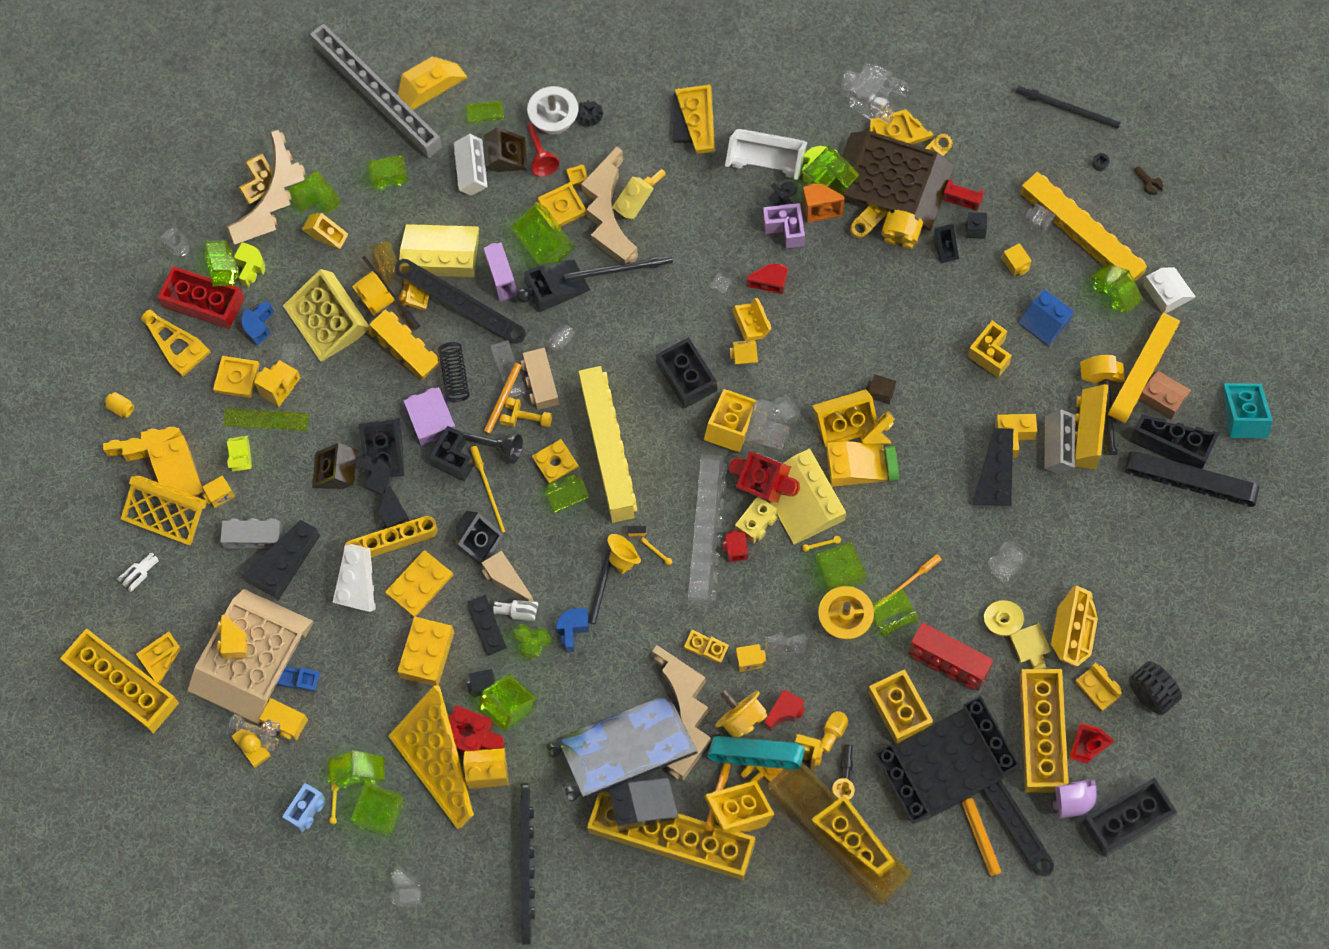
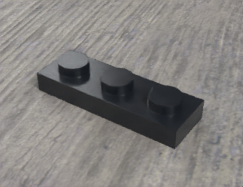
(487, 625)

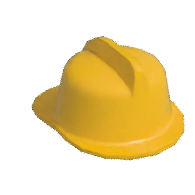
(622, 553)

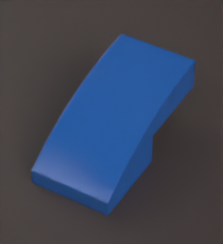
(299, 679)

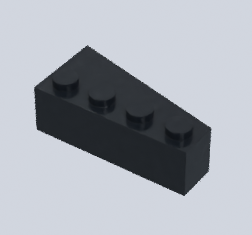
(1175, 441)
(282, 561)

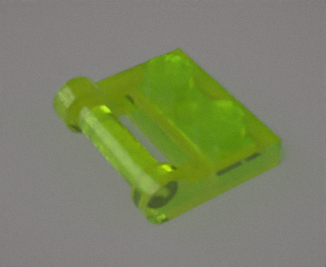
(892, 606)

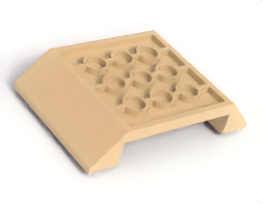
(247, 683)

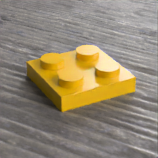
(563, 204)
(236, 377)

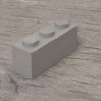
(1059, 441)
(250, 533)

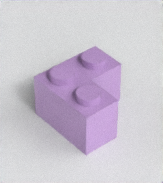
(787, 220)

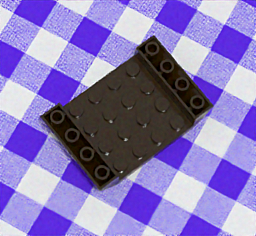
(895, 175)

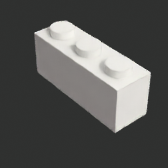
(470, 164)

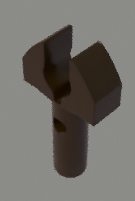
(1149, 182)

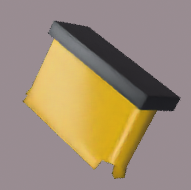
(636, 530)

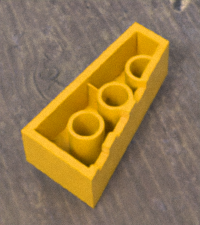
(403, 344)
(852, 833)

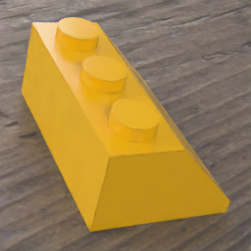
(845, 417)

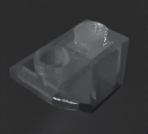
(407, 890)

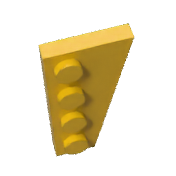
(698, 114)

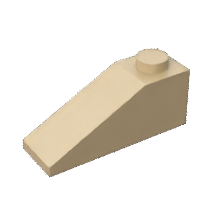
(504, 576)

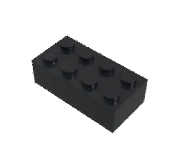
(1129, 817)

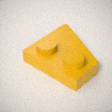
(159, 656)

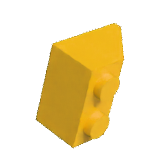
(485, 768)

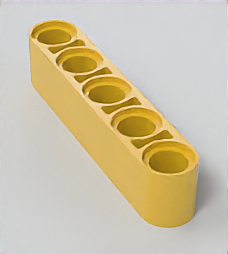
(399, 532)

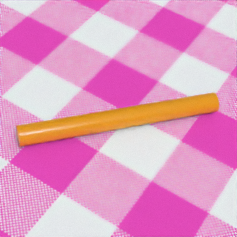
(502, 398)
(720, 786)

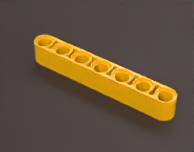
(1144, 368)

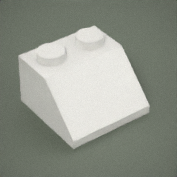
(1167, 289)

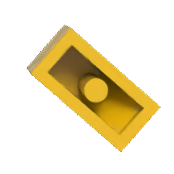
(324, 230)

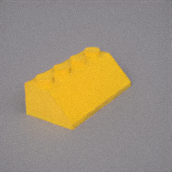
(1090, 426)

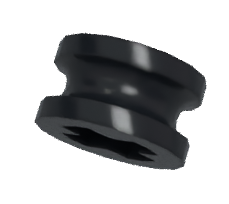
(1097, 166)

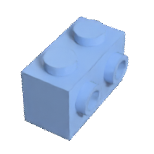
(304, 807)

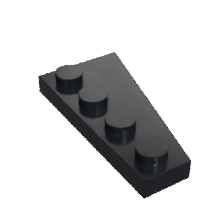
(996, 475)

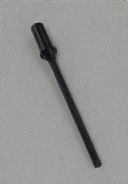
(405, 313)

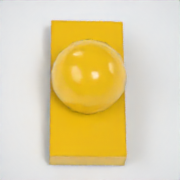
(251, 747)

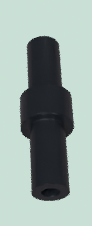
(846, 762)

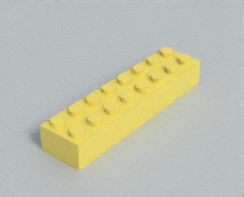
(608, 444)

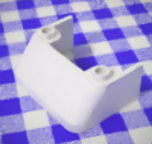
(766, 151)

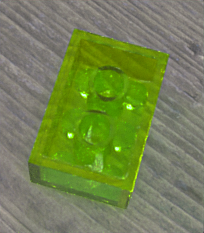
(542, 235)

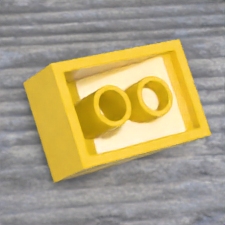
(730, 420)
(856, 463)
(175, 466)
(740, 808)

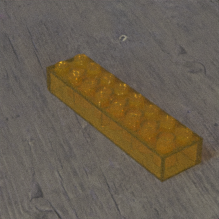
(808, 796)

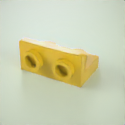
(413, 296)
(1099, 687)
(812, 749)

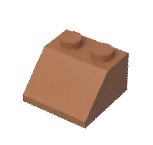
(1164, 395)

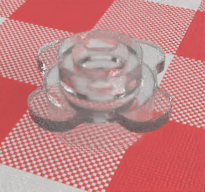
(720, 288)

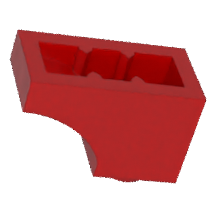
(785, 709)

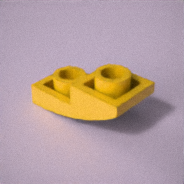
(705, 647)

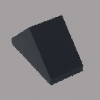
(945, 243)

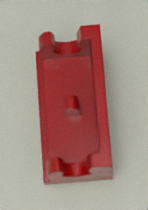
(963, 196)

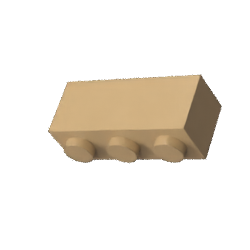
(539, 379)

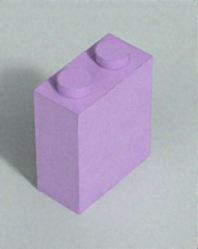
(500, 271)
(428, 415)

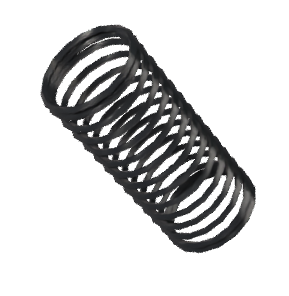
(453, 392)

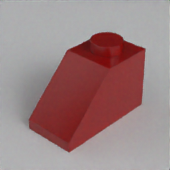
(769, 278)

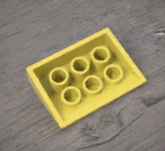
(441, 249)
(326, 315)
(814, 506)

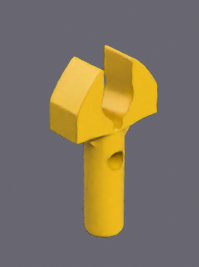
(652, 181)

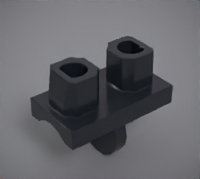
(781, 195)

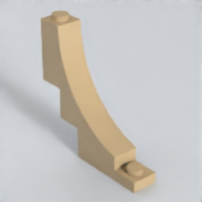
(600, 188)
(685, 685)

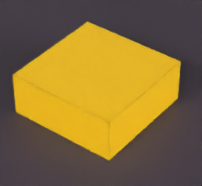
(577, 175)

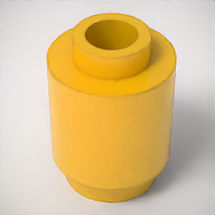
(119, 405)

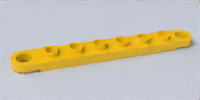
(872, 216)

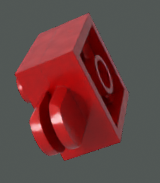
(764, 477)
(473, 731)

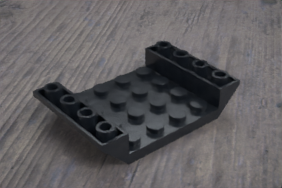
(948, 761)

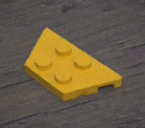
(902, 128)

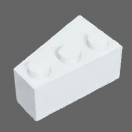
(355, 579)

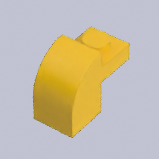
(1102, 367)

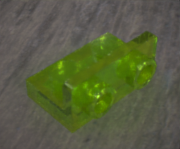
(566, 492)

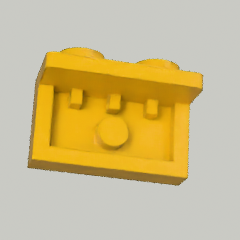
(752, 320)

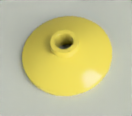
(1004, 610)

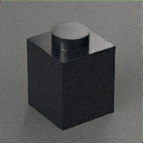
(976, 225)
(480, 681)

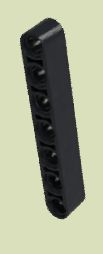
(1193, 478)

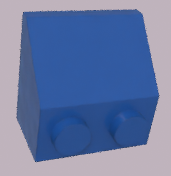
(1046, 317)

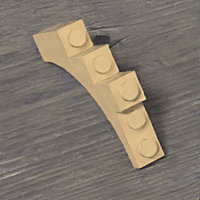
(275, 197)

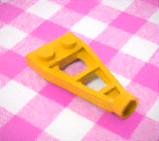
(189, 357)

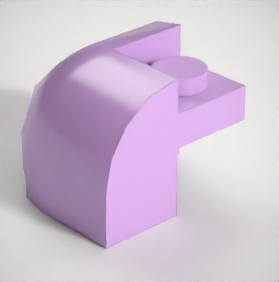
(1075, 798)

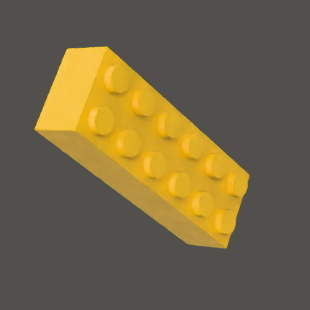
(119, 680)
(1043, 730)

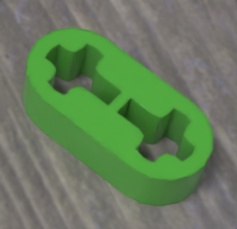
(891, 463)

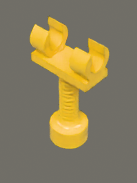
(545, 419)

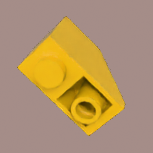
(233, 639)

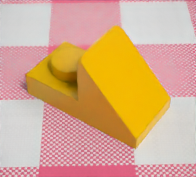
(874, 433)

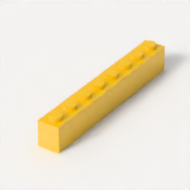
(1081, 226)

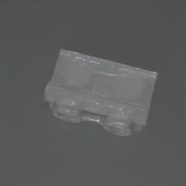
(1007, 562)

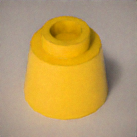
(843, 787)

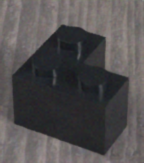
(448, 455)

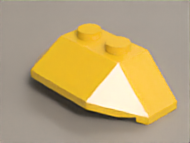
(428, 81)
(1075, 627)

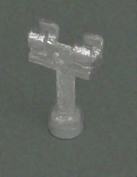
(265, 731)

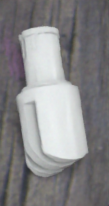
(137, 570)
(517, 609)

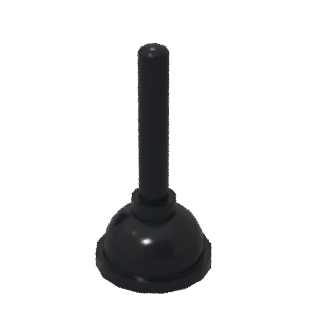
(509, 447)

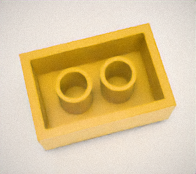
(426, 651)
(900, 706)

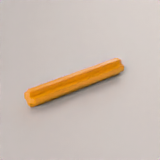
(981, 837)

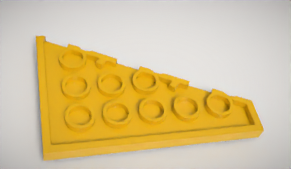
(430, 750)

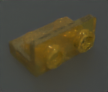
(385, 260)

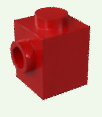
(735, 546)

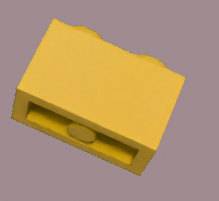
(290, 720)

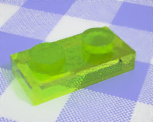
(485, 111)

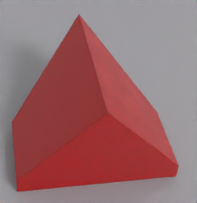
(1089, 742)

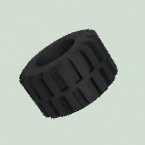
(1155, 688)

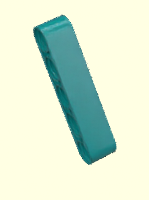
(756, 752)

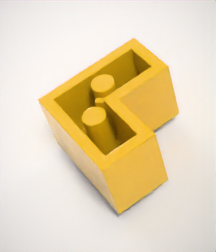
(261, 176)
(987, 350)
(277, 382)
(1024, 427)

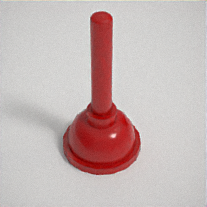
(544, 162)

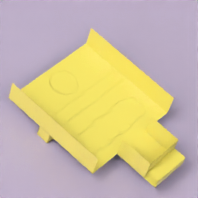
(1031, 645)

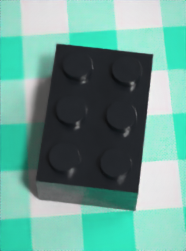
(686, 372)

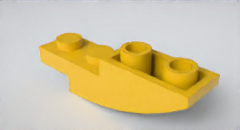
(137, 448)

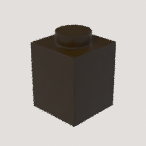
(881, 388)

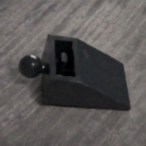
(551, 285)

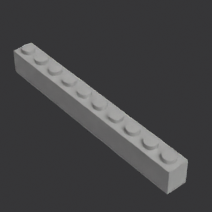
(376, 91)

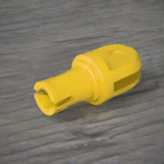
(833, 730)

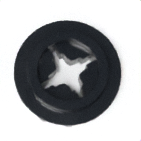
(586, 119)

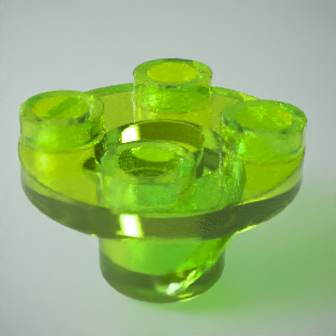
(531, 640)

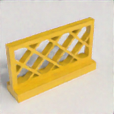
(163, 493)

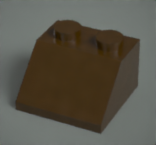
(504, 151)
(334, 467)

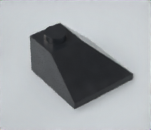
(477, 536)

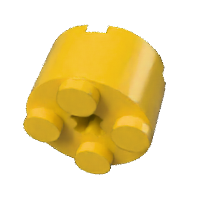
(901, 228)
(373, 293)

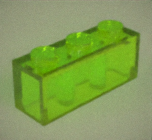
(220, 263)

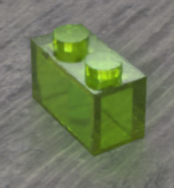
(387, 172)

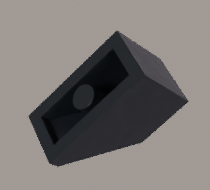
(391, 510)

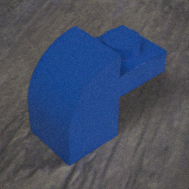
(253, 322)
(572, 622)

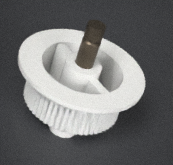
(552, 109)

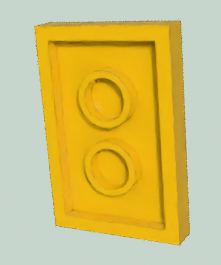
(419, 583)

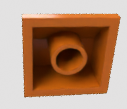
(821, 203)

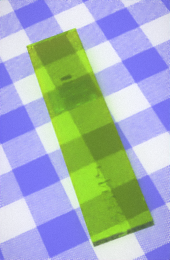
(266, 419)

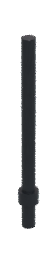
(1035, 95)
(653, 262)

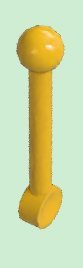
(836, 540)
(668, 561)
(333, 820)

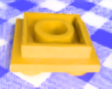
(555, 451)

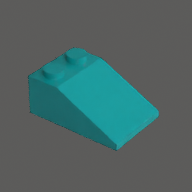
(1246, 411)

